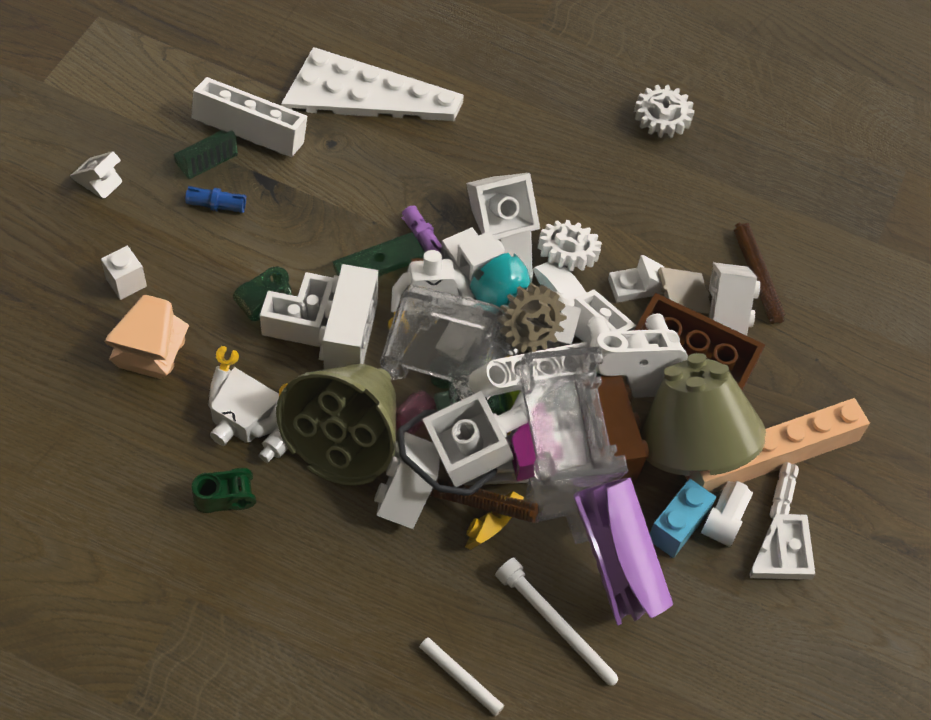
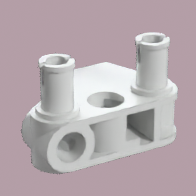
(637, 353)

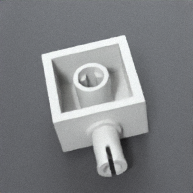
(473, 437)

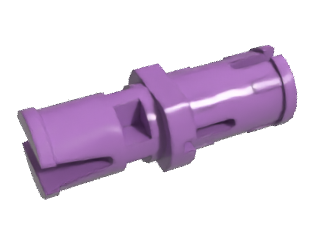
(422, 230)

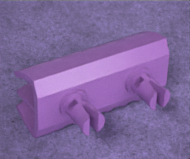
(623, 549)

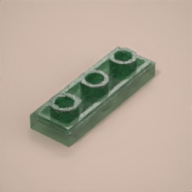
(384, 256)

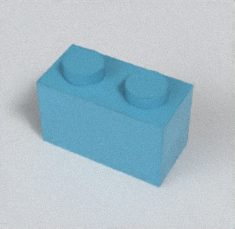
(681, 517)

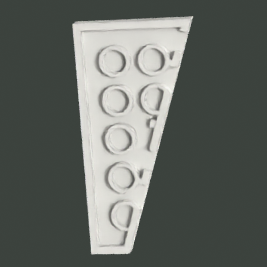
(365, 90)

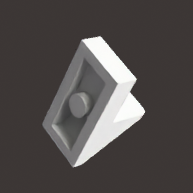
(98, 174)
(636, 282)

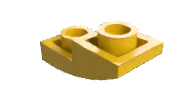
(487, 526)

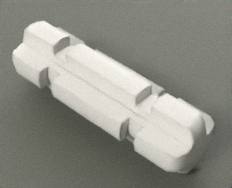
(784, 489)

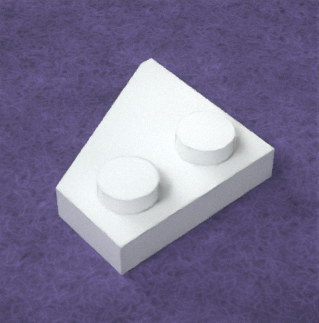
(785, 550)

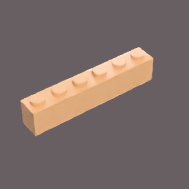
(795, 442)

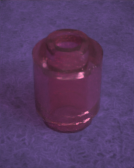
(412, 407)

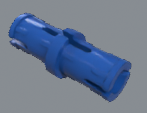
(215, 199)

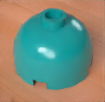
(499, 279)

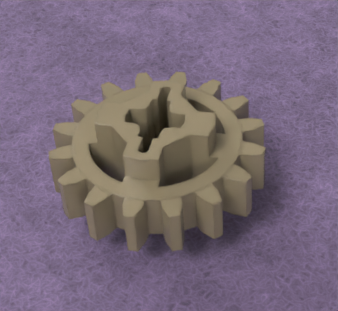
(534, 303)

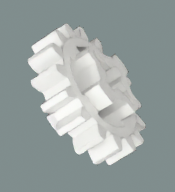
(664, 111)
(569, 245)

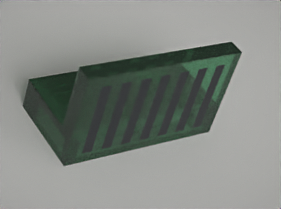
(207, 153)

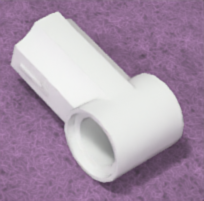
(726, 517)

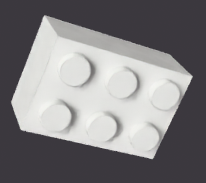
(349, 317)

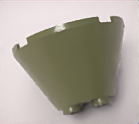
(701, 420)
(340, 422)

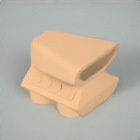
(147, 338)

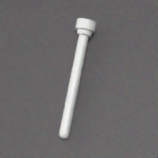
(512, 574)

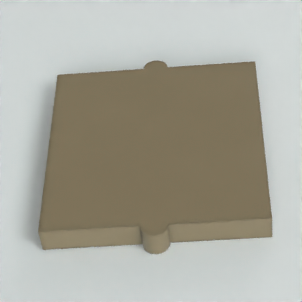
(685, 289)

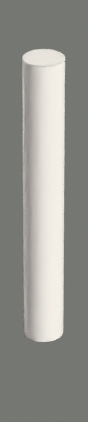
(461, 676)

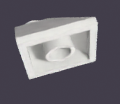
(504, 204)

